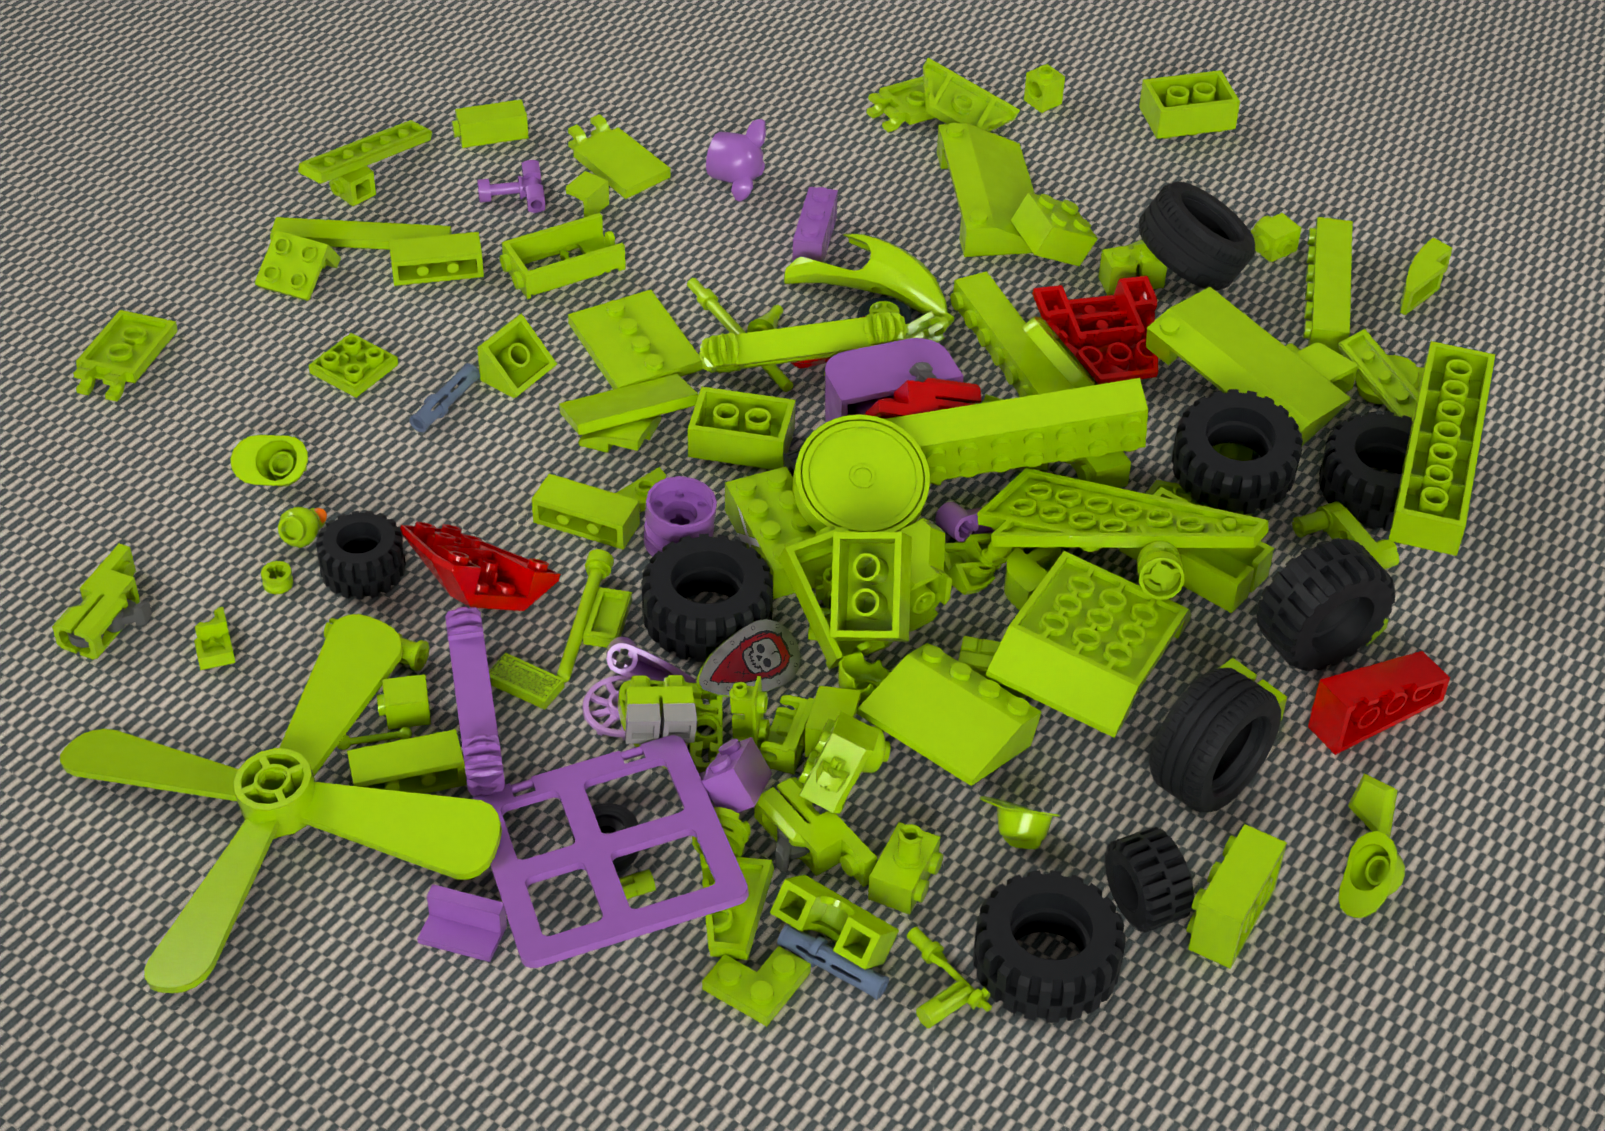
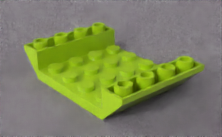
(1086, 643)

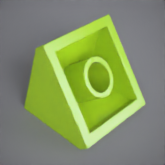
(513, 358)

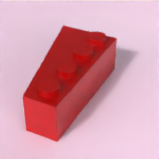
(1374, 699)

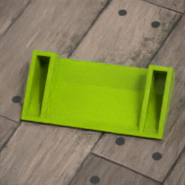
(988, 186)
(1243, 356)

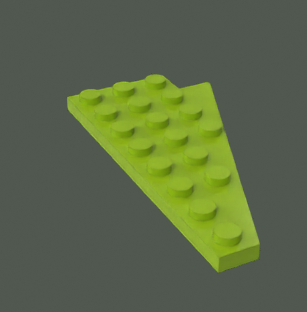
(1073, 512)

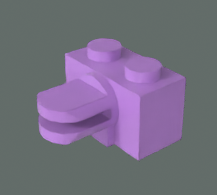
(736, 775)

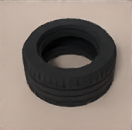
(1196, 236)
(1215, 739)

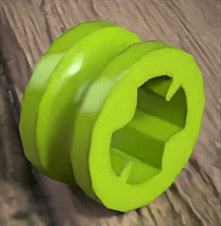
(277, 585)

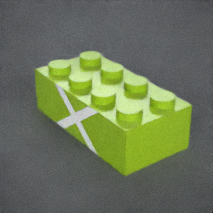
(768, 518)

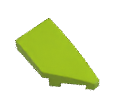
(214, 642)

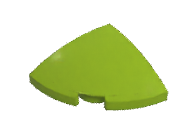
(626, 435)
(964, 564)

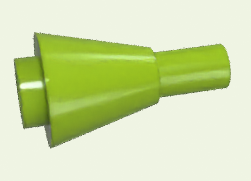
(766, 321)

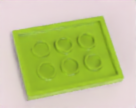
(634, 340)

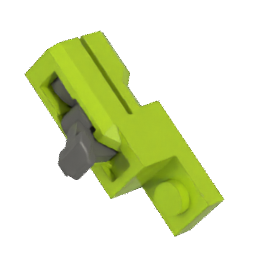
(106, 608)
(811, 836)

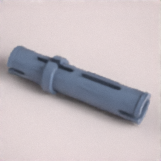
(425, 416)
(820, 954)

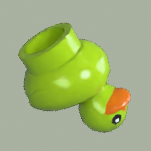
(301, 525)

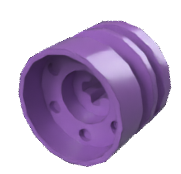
(677, 510)

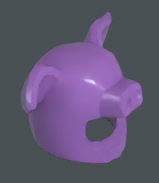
(737, 158)

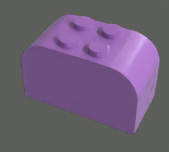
(875, 372)

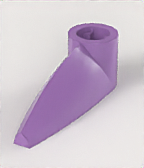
(960, 522)
(640, 662)

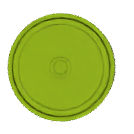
(861, 476)

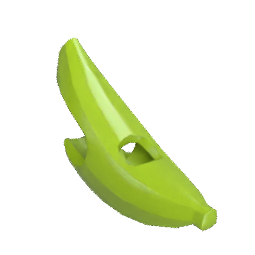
(888, 272)

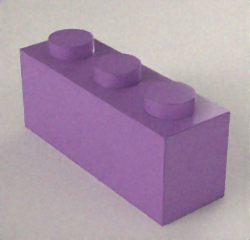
(815, 224)

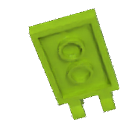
(901, 103)
(617, 158)
(122, 352)

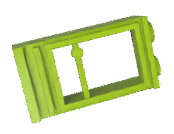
(598, 255)
(792, 557)

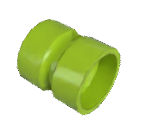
(1160, 570)

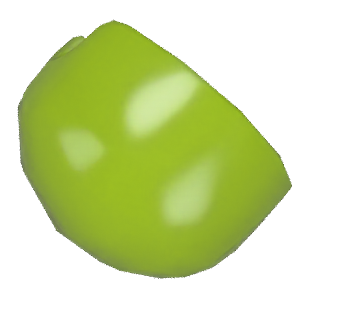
(860, 675)

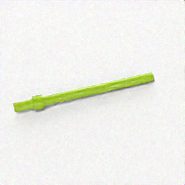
(709, 301)

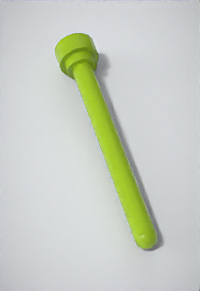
(598, 567)

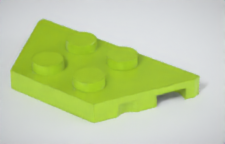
(961, 101)

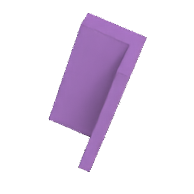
(463, 923)

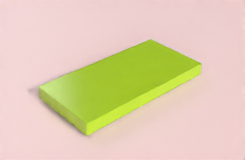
(628, 404)

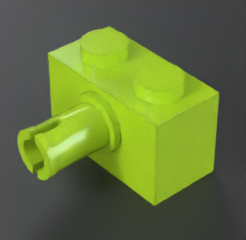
(904, 868)

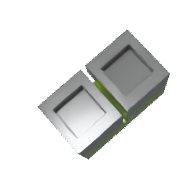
(646, 703)

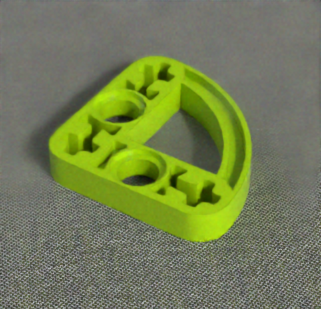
(1057, 352)
(706, 715)

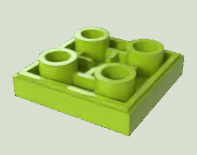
(353, 365)

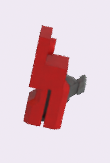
(925, 395)

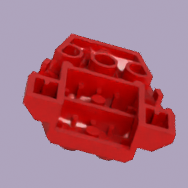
(1107, 330)

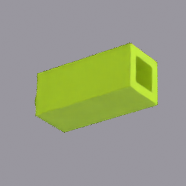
(490, 123)

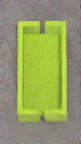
(1220, 573)

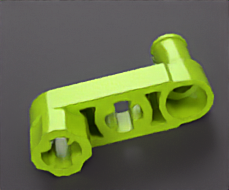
(1341, 524)

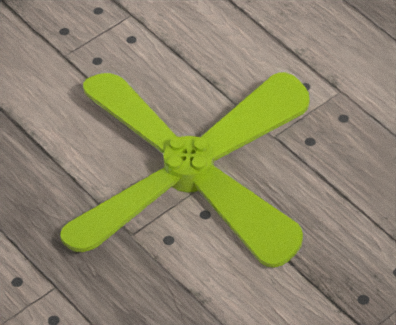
(282, 797)

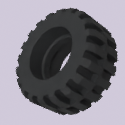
(1243, 421)
(1348, 463)
(698, 567)
(1325, 604)
(1043, 985)

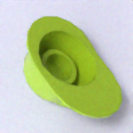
(269, 460)
(1021, 825)
(1370, 874)

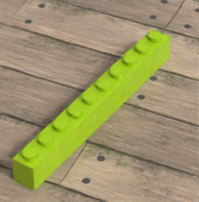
(1023, 363)

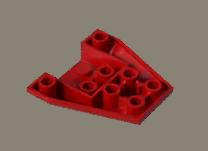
(479, 571)

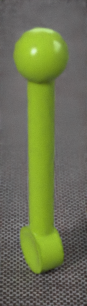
(346, 742)

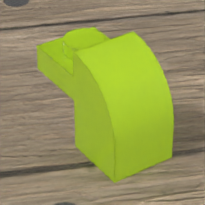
(1027, 571)

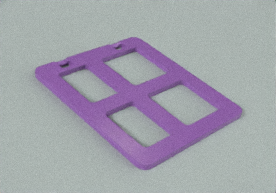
(596, 851)

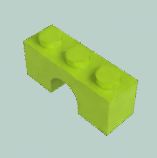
(814, 907)

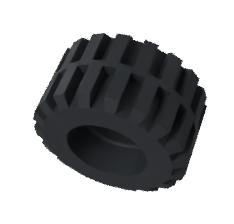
(361, 554)
(1149, 879)

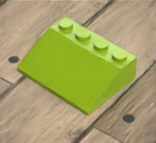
(951, 714)

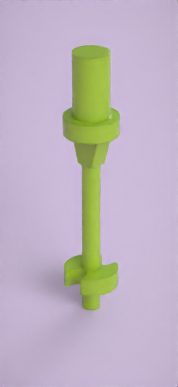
(933, 953)

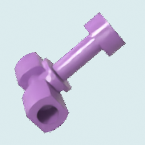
(527, 186)

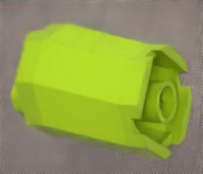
(928, 580)

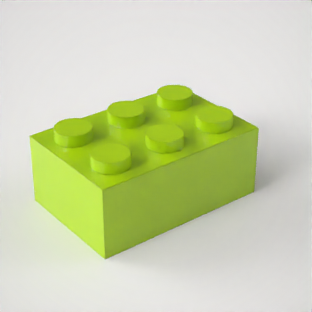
(1189, 104)
(741, 428)
(871, 586)
(1235, 895)

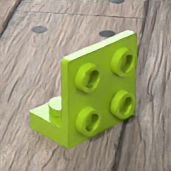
(294, 265)

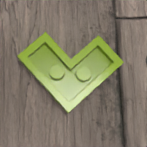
(759, 992)

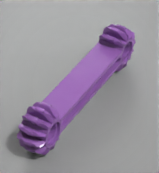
(474, 702)

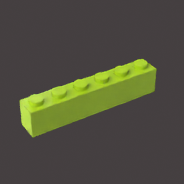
(1330, 286)

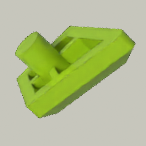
(1374, 804)

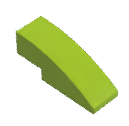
(1425, 274)

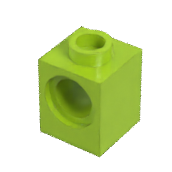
(1044, 88)

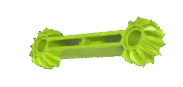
(799, 343)

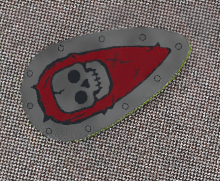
(756, 650)

